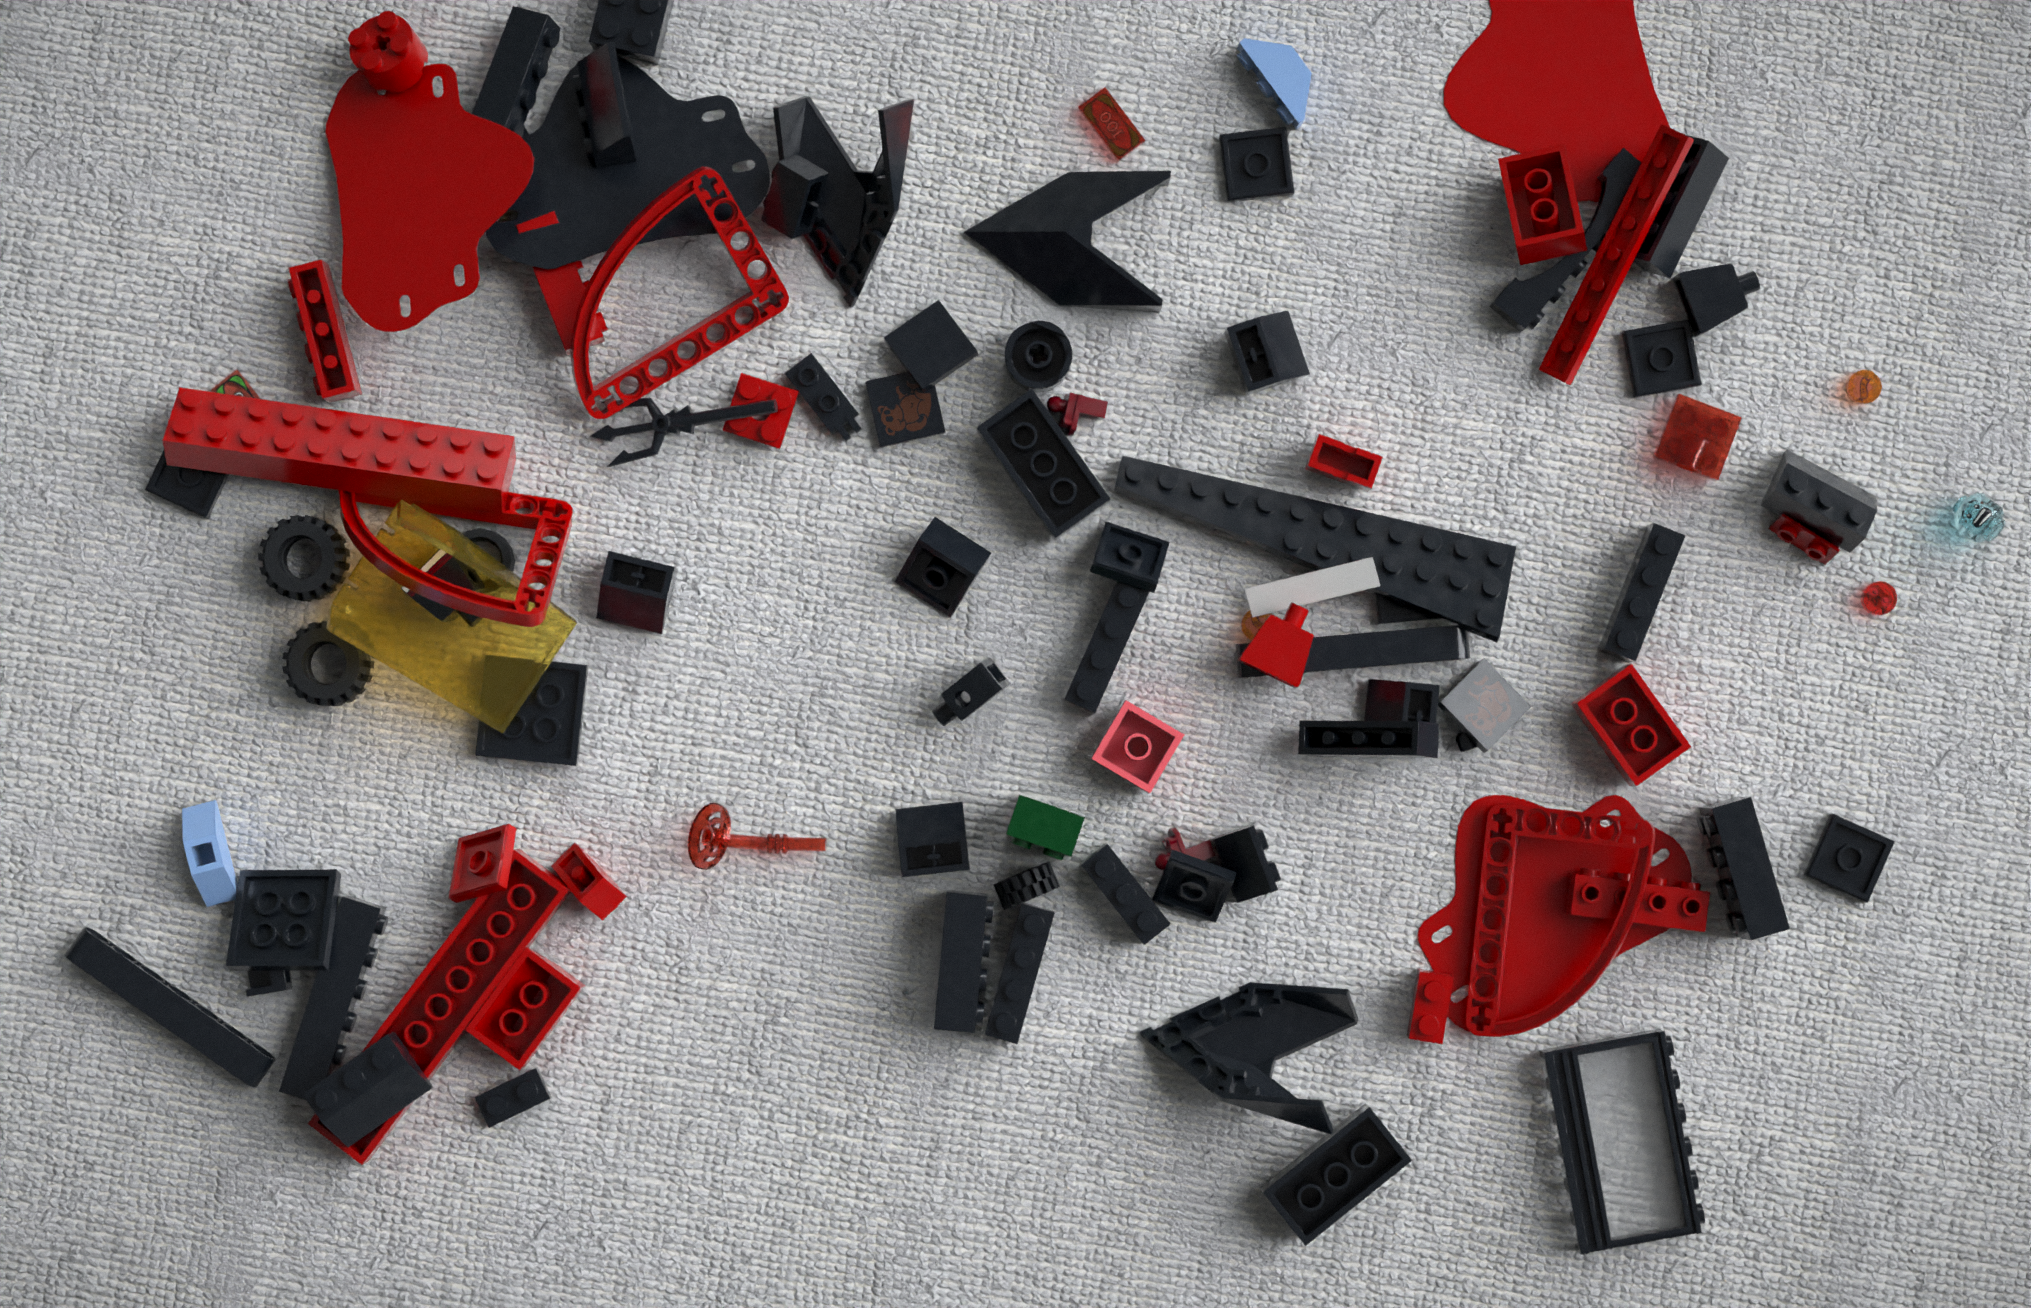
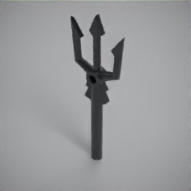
(677, 422)

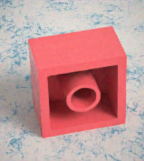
(1137, 746)

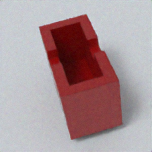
(1343, 463)
(1430, 1006)

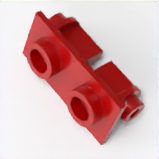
(1804, 539)

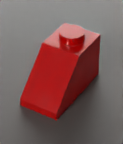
(588, 882)

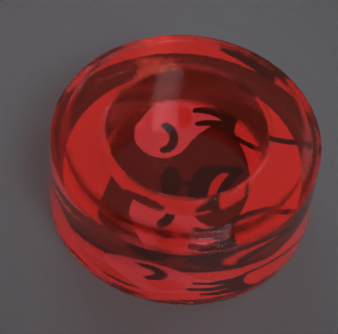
(1878, 598)

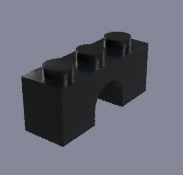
(1125, 893)

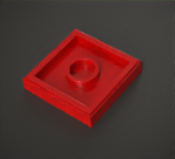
(482, 863)

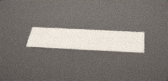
(1312, 587)

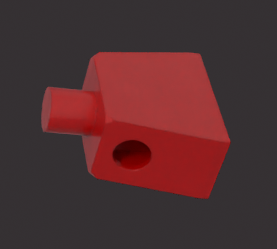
(1280, 647)

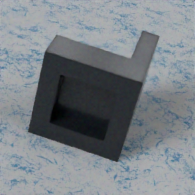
(268, 982)

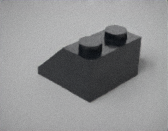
(942, 567)

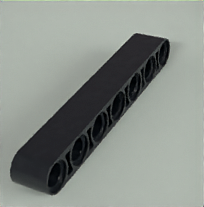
(1378, 649)
(170, 1007)

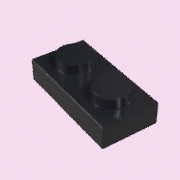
(513, 1097)

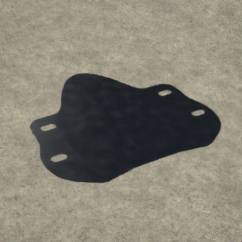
(601, 202)

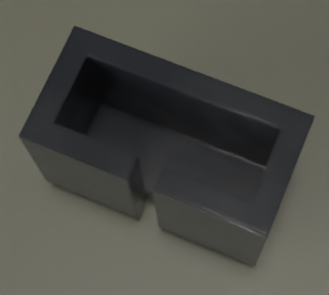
(787, 202)

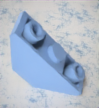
(1280, 76)
(208, 853)

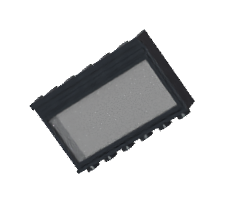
(1623, 1140)

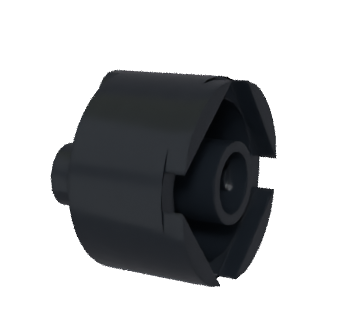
(1028, 340)

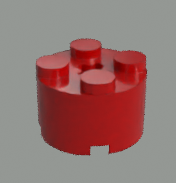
(388, 52)

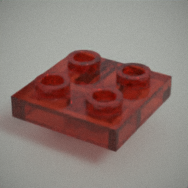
(1697, 437)

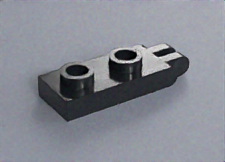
(823, 396)

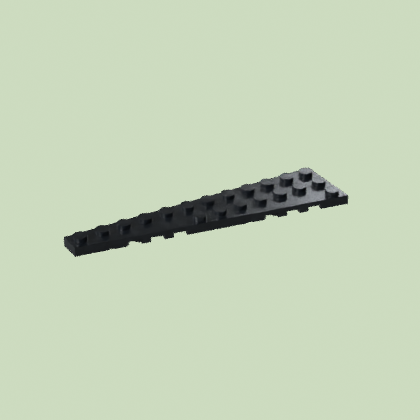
(1415, 563)

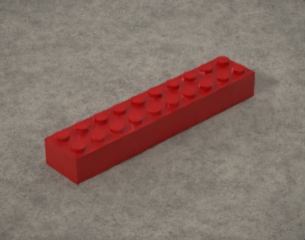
(340, 450)
(463, 976)

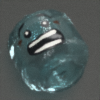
(1978, 517)

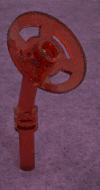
(722, 838)

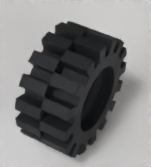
(1026, 885)

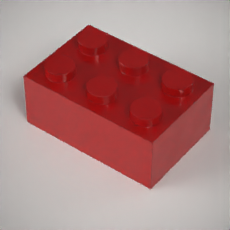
(1542, 204)
(1630, 725)

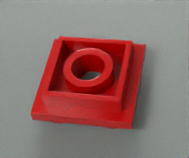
(771, 430)

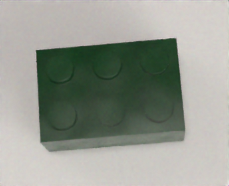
(1044, 826)

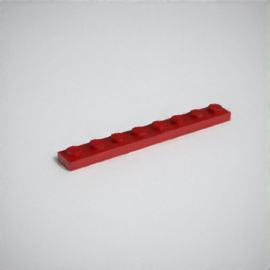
(1616, 254)

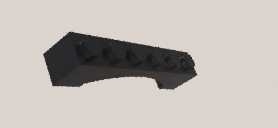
(1522, 300)

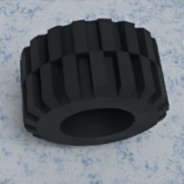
(276, 552)
(301, 676)

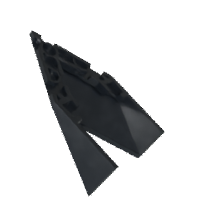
(855, 203)
(1050, 239)
(1237, 1039)

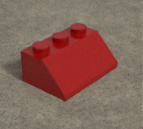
(525, 1008)

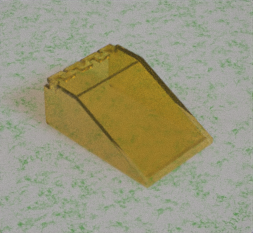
(476, 668)

